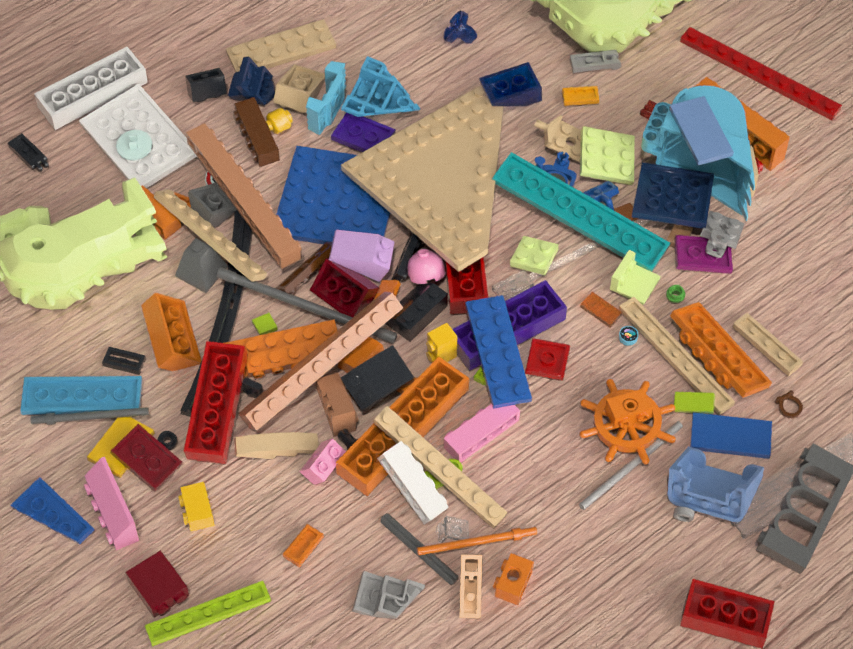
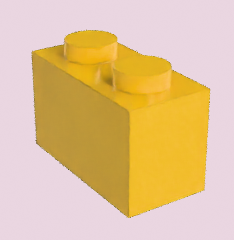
(441, 343)
(197, 506)

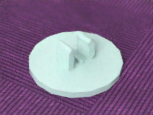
(134, 145)

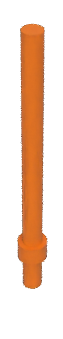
(514, 534)

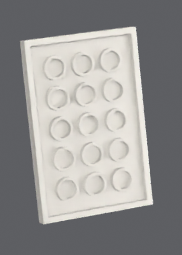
(139, 112)

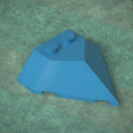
(377, 92)

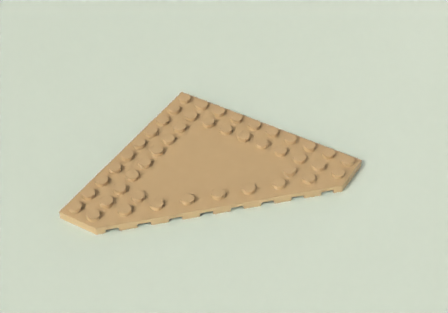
(439, 176)

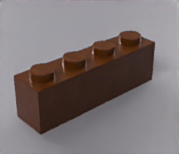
(256, 132)

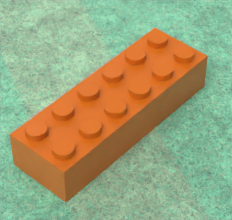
(765, 138)

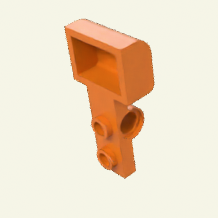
(362, 353)

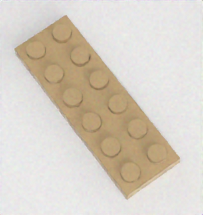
(284, 46)

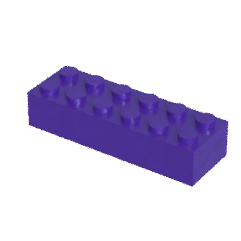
(529, 316)

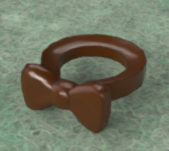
(789, 395)

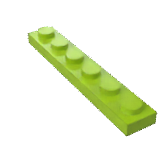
(207, 613)

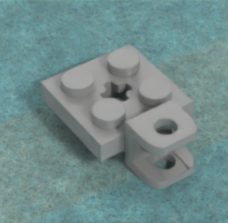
(721, 238)

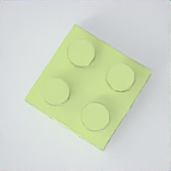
(534, 255)

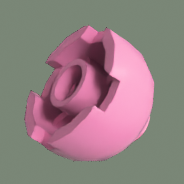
(425, 266)

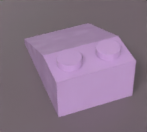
(362, 253)

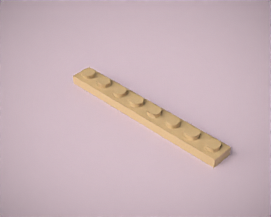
(210, 235)
(675, 353)
(441, 467)

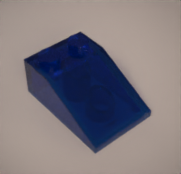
(512, 86)

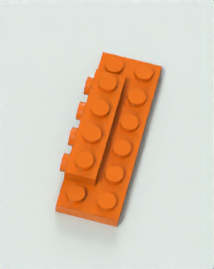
(283, 348)
(718, 350)

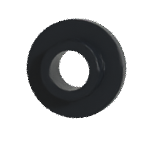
(168, 435)

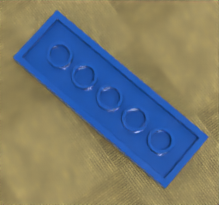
(498, 352)

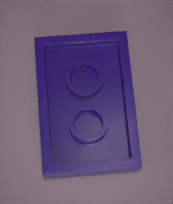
(360, 132)

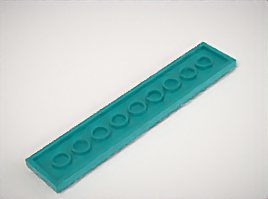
(580, 211)

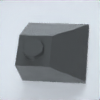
(211, 204)
(200, 265)

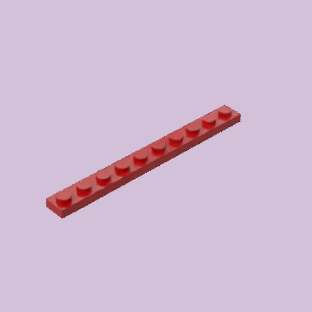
(761, 73)

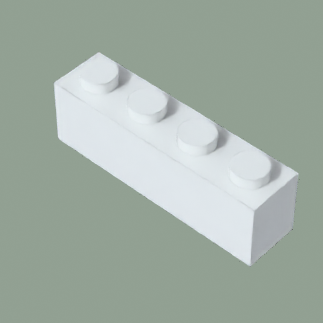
(413, 482)

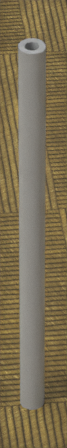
(626, 469)

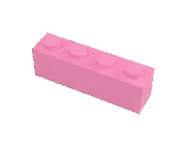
(479, 430)

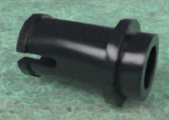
(346, 438)

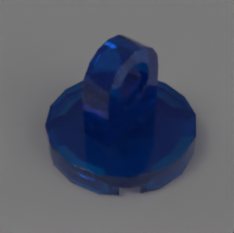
(459, 29)

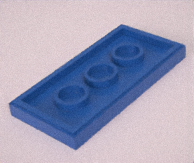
(731, 435)

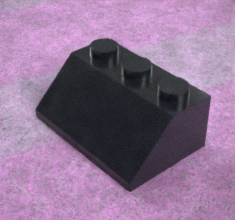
(418, 310)

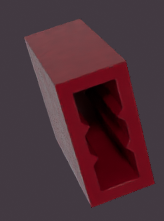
(157, 584)

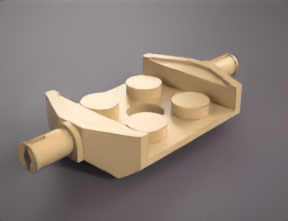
(558, 133)

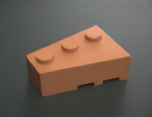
(336, 404)

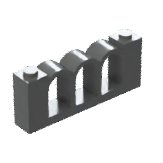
(785, 549)

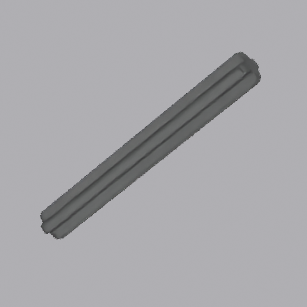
(412, 543)

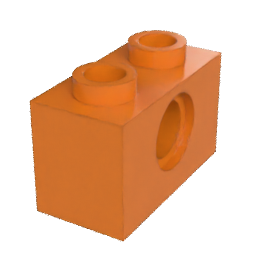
(513, 567)

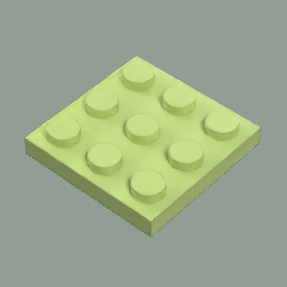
(607, 155)

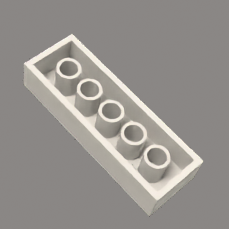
(90, 88)

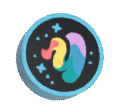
(628, 335)

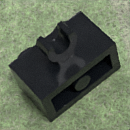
(206, 85)

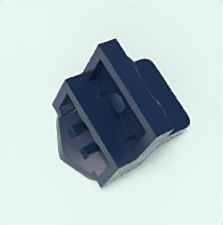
(252, 82)

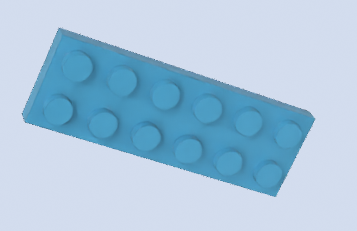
(80, 394)

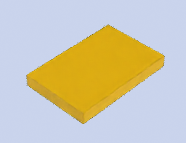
(110, 439)

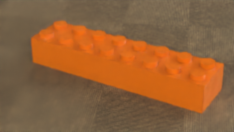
(420, 407)

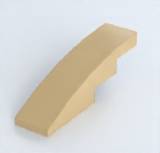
(273, 444)

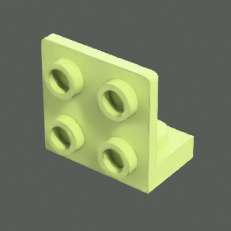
(633, 280)

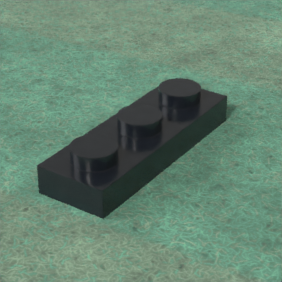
(401, 270)

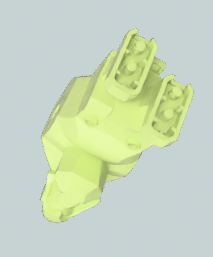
(606, 23)
(62, 260)

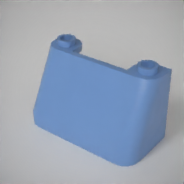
(712, 489)

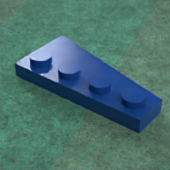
(48, 508)

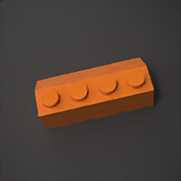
(170, 332)

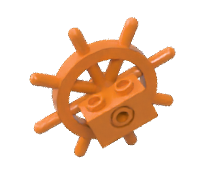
(626, 411)

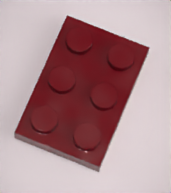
(146, 457)

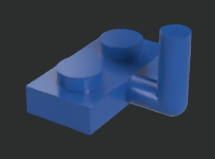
(603, 193)

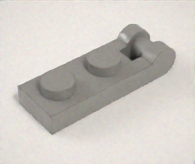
(595, 61)

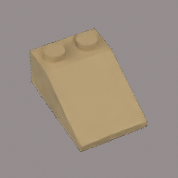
(297, 87)

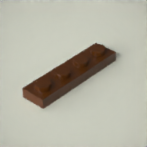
(302, 273)

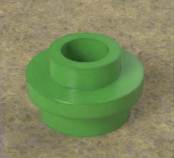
(675, 289)

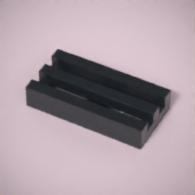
(122, 363)

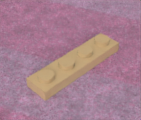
(767, 344)

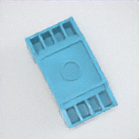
(322, 113)

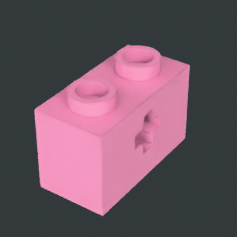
(322, 461)

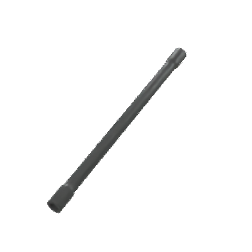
(233, 277)

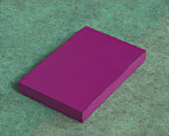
(691, 255)

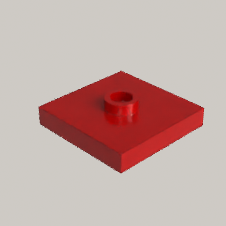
(547, 359)

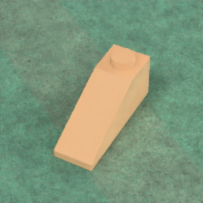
(470, 585)

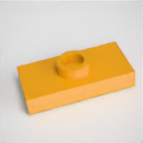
(580, 95)

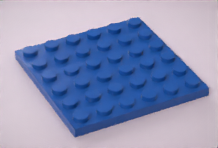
(324, 199)

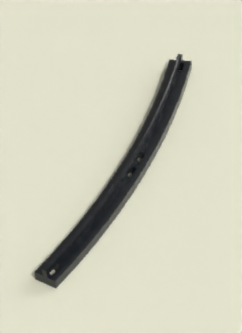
(226, 317)

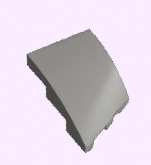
(384, 595)

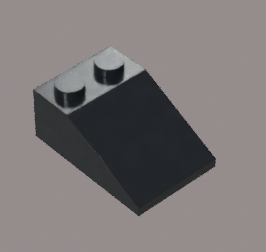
(377, 378)

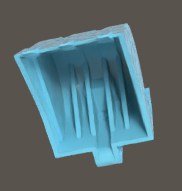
(732, 174)

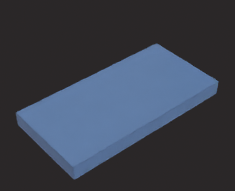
(701, 130)

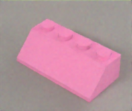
(111, 505)

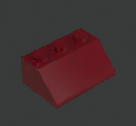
(343, 288)

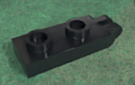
(28, 153)

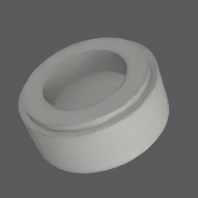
(684, 514)

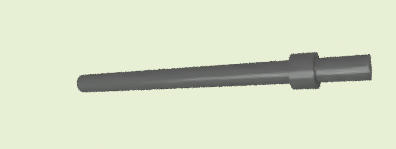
(52, 418)

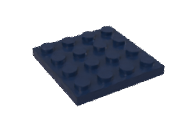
(673, 195)

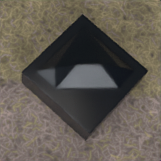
(252, 387)

